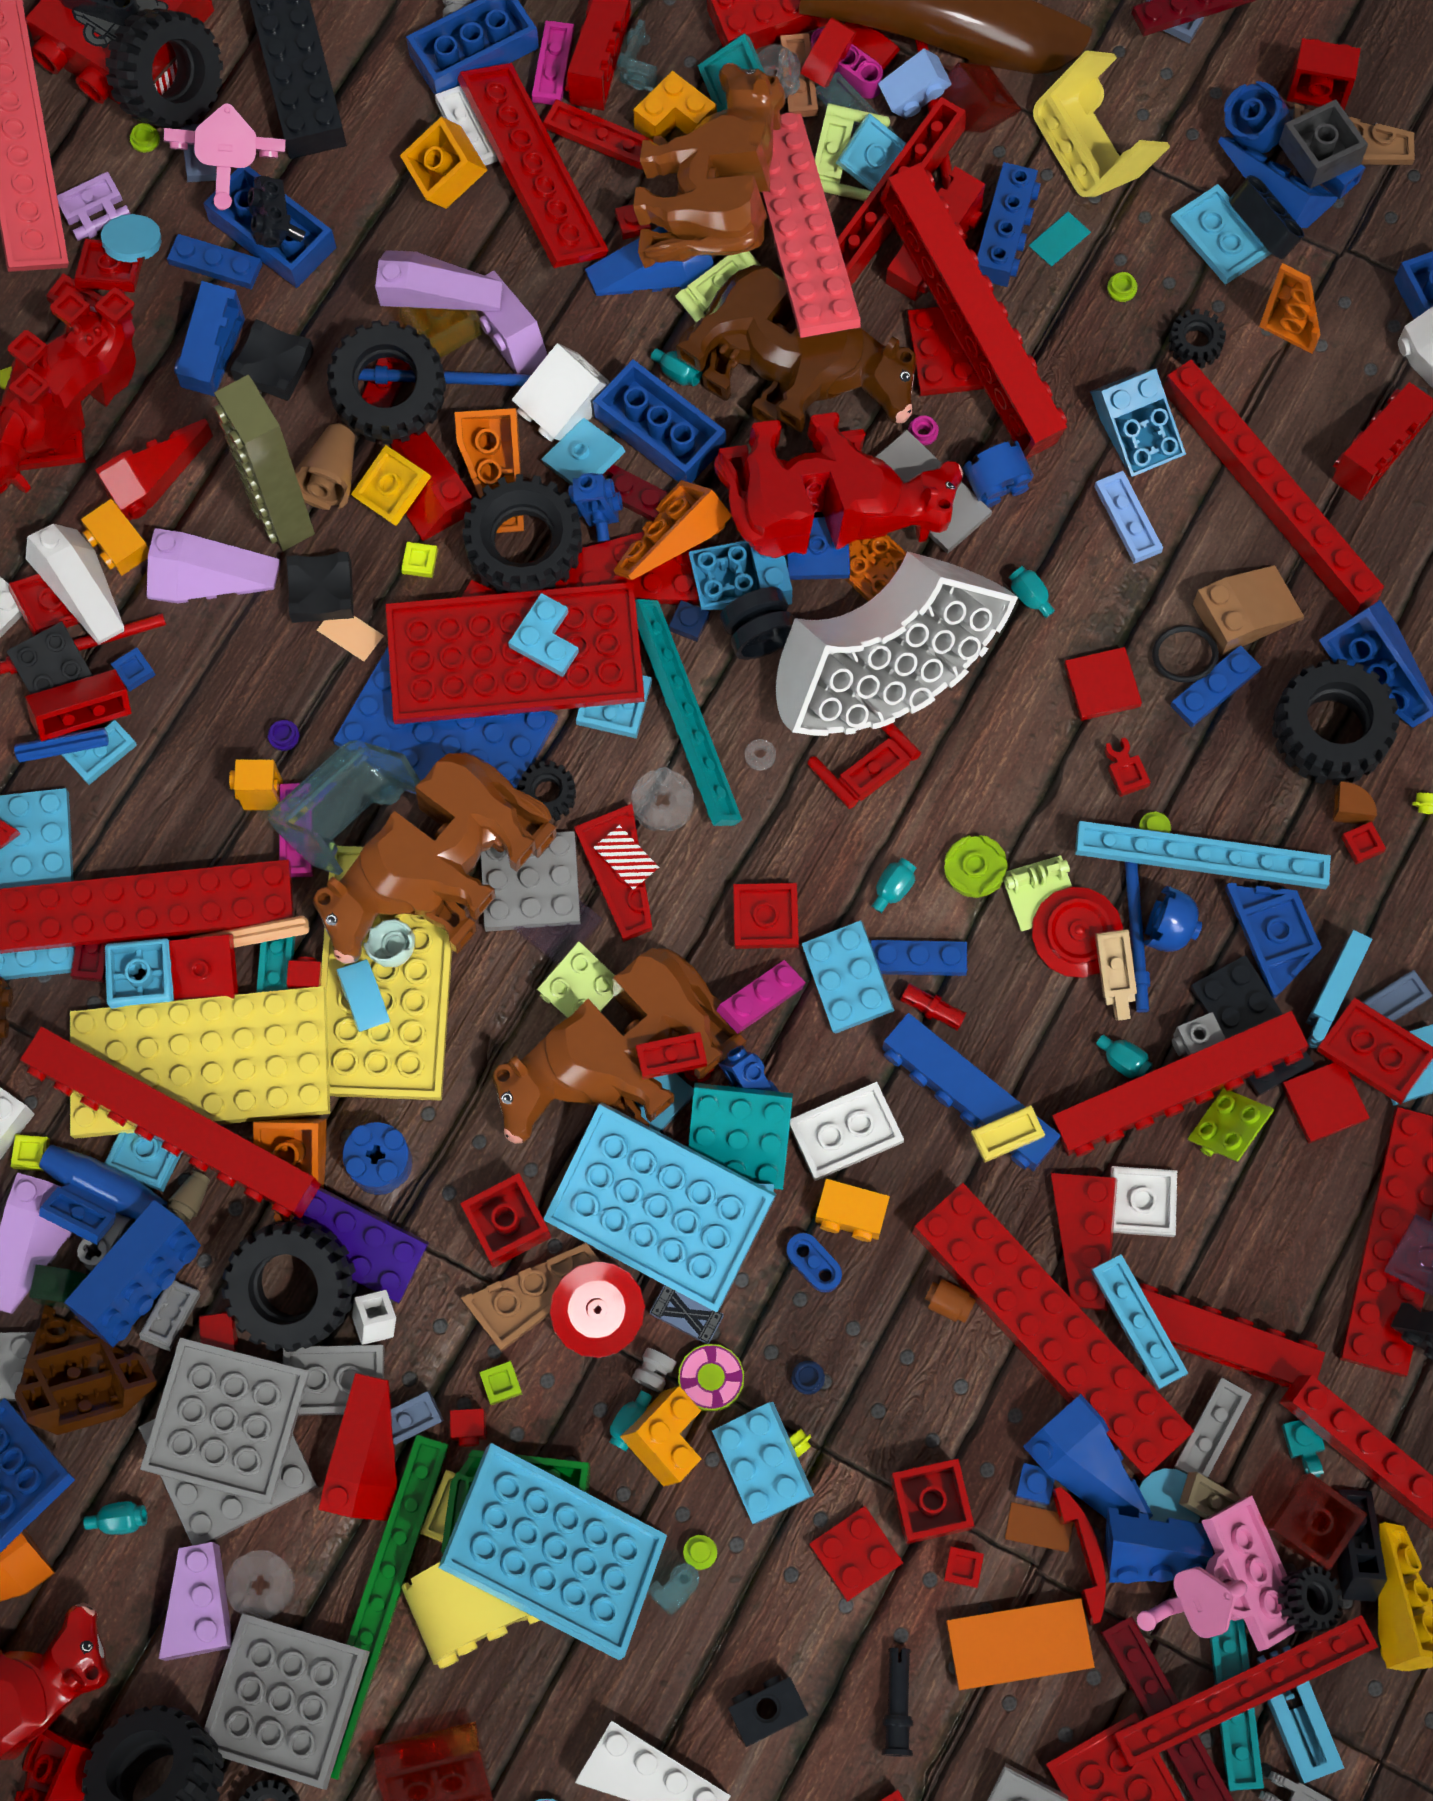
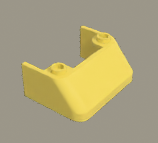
(1077, 137)

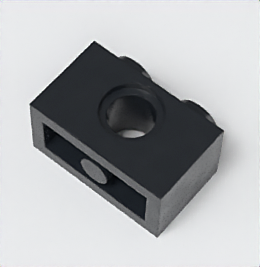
(789, 1710)

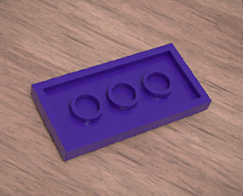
(381, 1251)

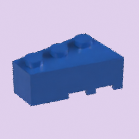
(210, 338)
(1152, 1549)

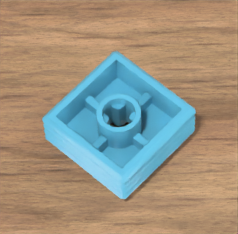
(124, 962)

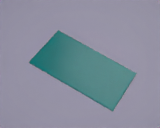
(1059, 238)

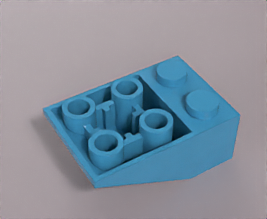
(1139, 421)
(734, 570)

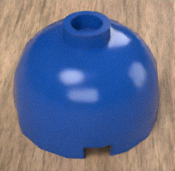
(1173, 921)

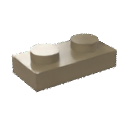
(1205, 1496)

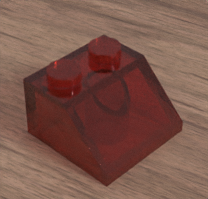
(981, 96)
(1316, 1521)

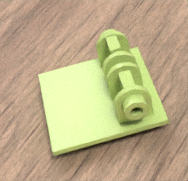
(1034, 884)
(577, 979)

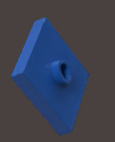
(821, 559)

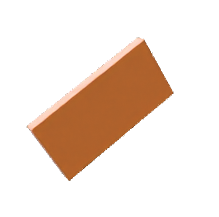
(873, 564)
(1020, 1644)

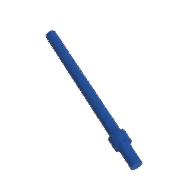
(382, 375)
(1142, 977)

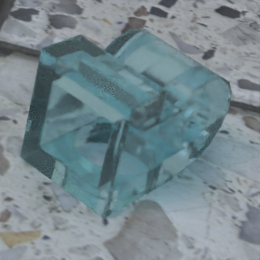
(679, 1588)

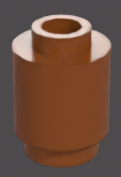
(950, 1301)

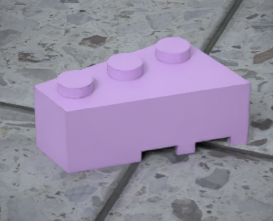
(514, 332)
(197, 1605)

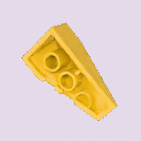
(1404, 1604)

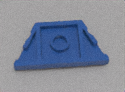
(1275, 931)

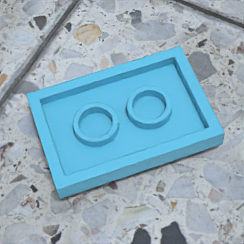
(1219, 234)
(848, 977)
(763, 1463)

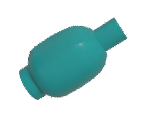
(676, 369)
(1031, 590)
(894, 883)
(1125, 1057)
(627, 1417)
(118, 1518)

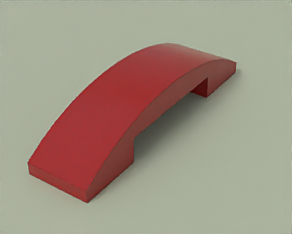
(1068, 1512)

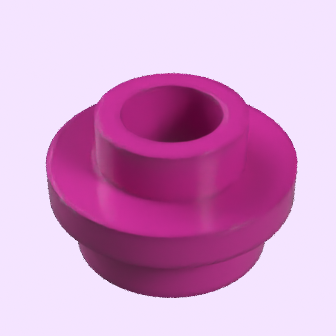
(926, 423)

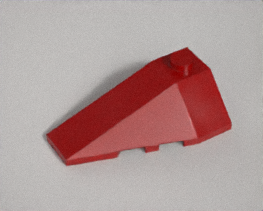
(142, 478)
(444, 495)
(54, 1768)

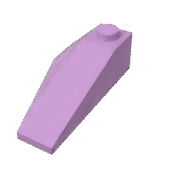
(196, 567)

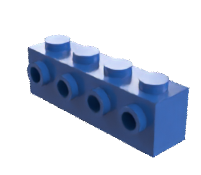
(1006, 223)

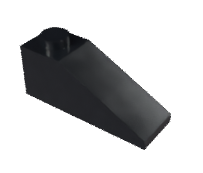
(1362, 1562)

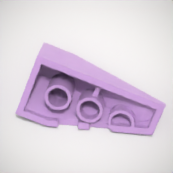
(426, 282)
(26, 1239)

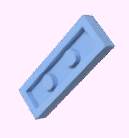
(1128, 517)

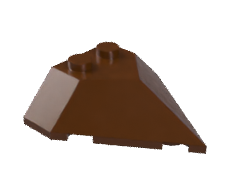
(78, 1378)

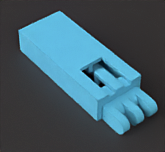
(1336, 986)
(1304, 1732)

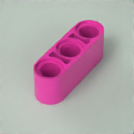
(858, 70)

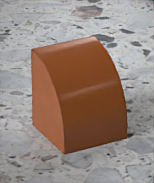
(1353, 804)

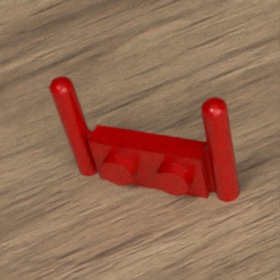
(871, 770)

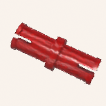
(933, 1007)

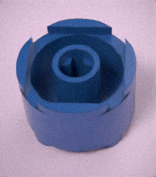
(1256, 116)
(998, 473)
(366, 1143)

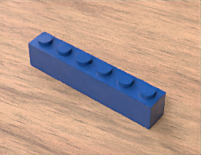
(960, 1084)

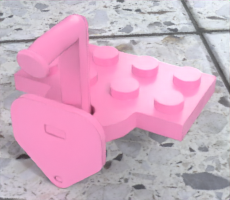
(224, 142)
(1236, 1584)

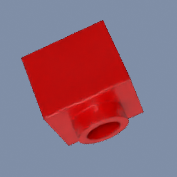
(304, 973)
(468, 1426)

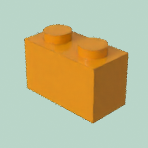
(115, 537)
(256, 784)
(851, 1210)

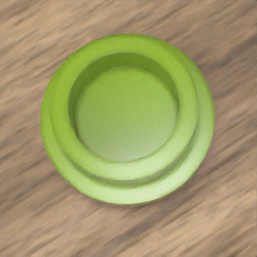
(144, 137)
(1122, 287)
(1155, 822)
(700, 1552)

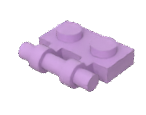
(89, 199)

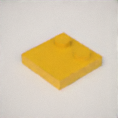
(390, 485)

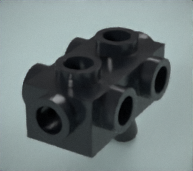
(269, 213)

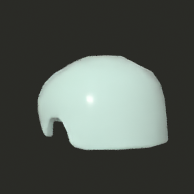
(390, 943)

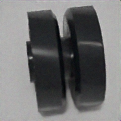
(758, 622)

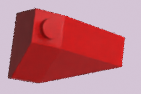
(362, 1465)

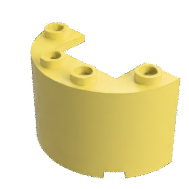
(456, 1614)

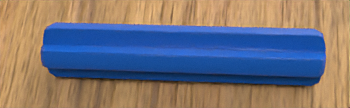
(61, 745)

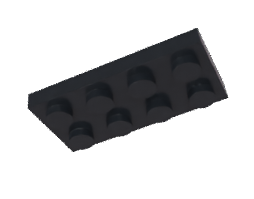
(1240, 1003)

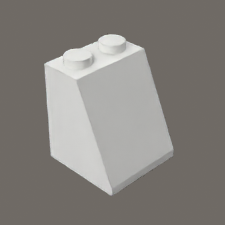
(560, 392)

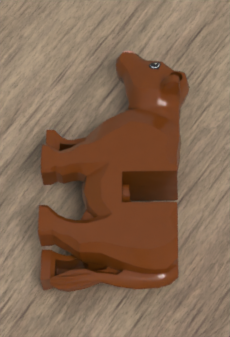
(718, 175)
(423, 877)
(596, 1064)

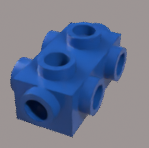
(596, 502)
(745, 1070)

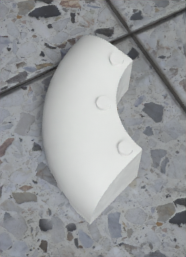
(890, 650)

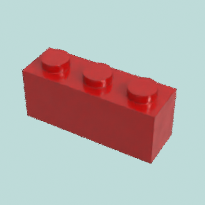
(78, 705)

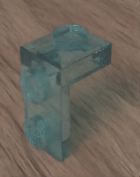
(634, 72)

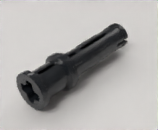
(897, 1720)

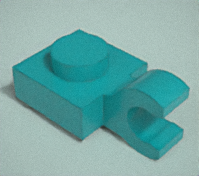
(1305, 1444)

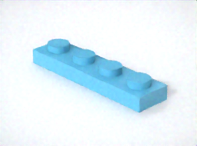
(1139, 1322)

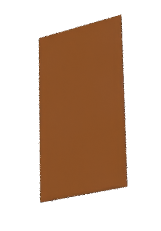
(1038, 1528)

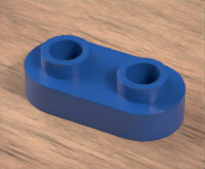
(814, 1263)

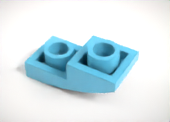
(363, 995)

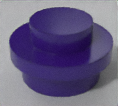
(283, 735)

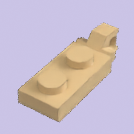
(1116, 971)

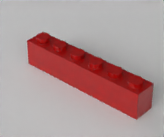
(1233, 1341)
(1362, 1445)

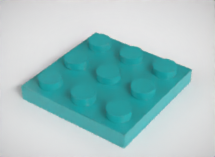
(742, 1130)

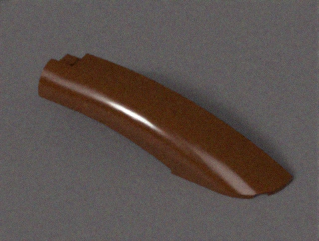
(987, 32)

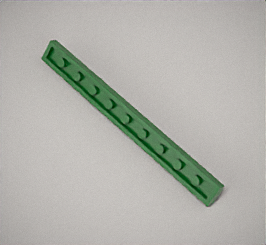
(391, 1569)

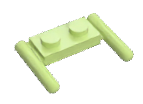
(833, 140)
(701, 292)

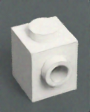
(373, 1317)

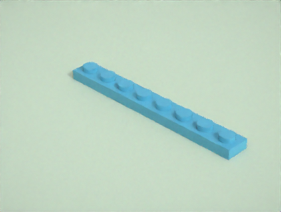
(1202, 855)

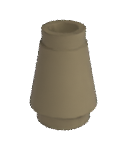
(189, 1197)

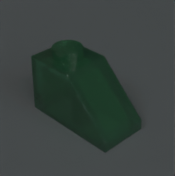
(54, 1285)

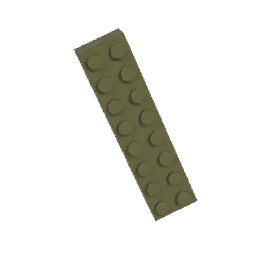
(263, 463)

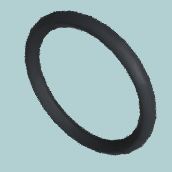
(1155, 654)

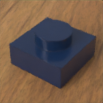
(689, 621)

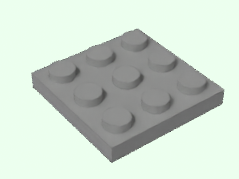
(536, 894)

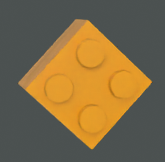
(443, 162)

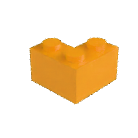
(671, 105)
(657, 1436)

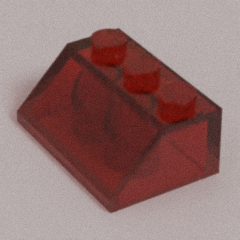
(434, 1767)

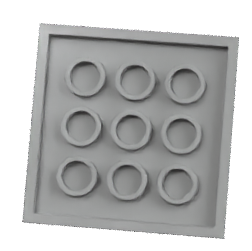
(225, 1420)
(214, 1513)
(285, 1700)

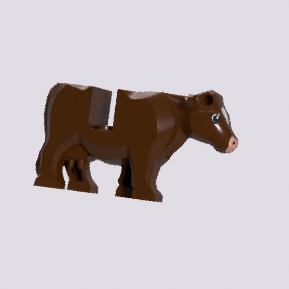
(749, 328)

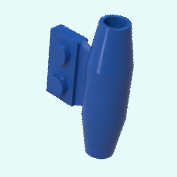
(90, 1194)

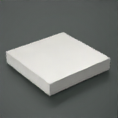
(1145, 1201)

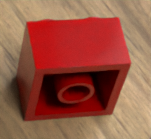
(1323, 73)
(506, 1220)
(932, 1501)

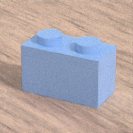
(915, 84)

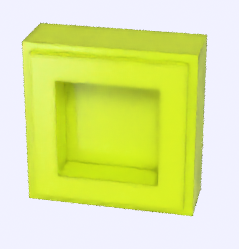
(419, 559)
(28, 1152)

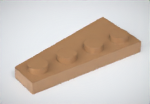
(1385, 143)
(524, 1300)

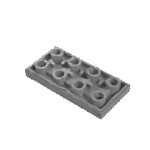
(911, 458)

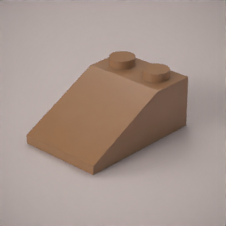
(1246, 607)

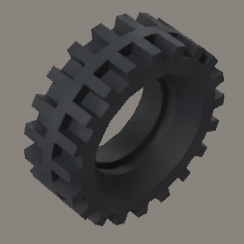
(516, 500)

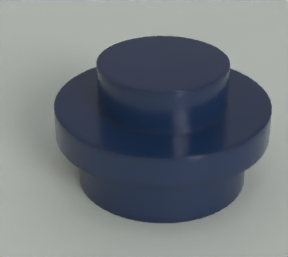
(808, 1377)

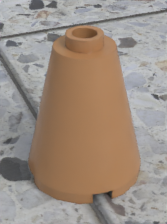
(327, 468)

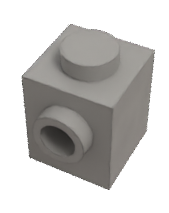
(1197, 1035)

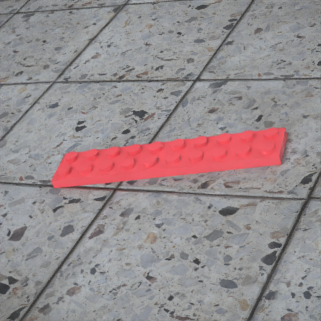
(28, 194)
(806, 236)

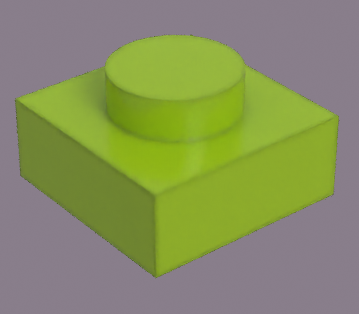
(500, 1383)

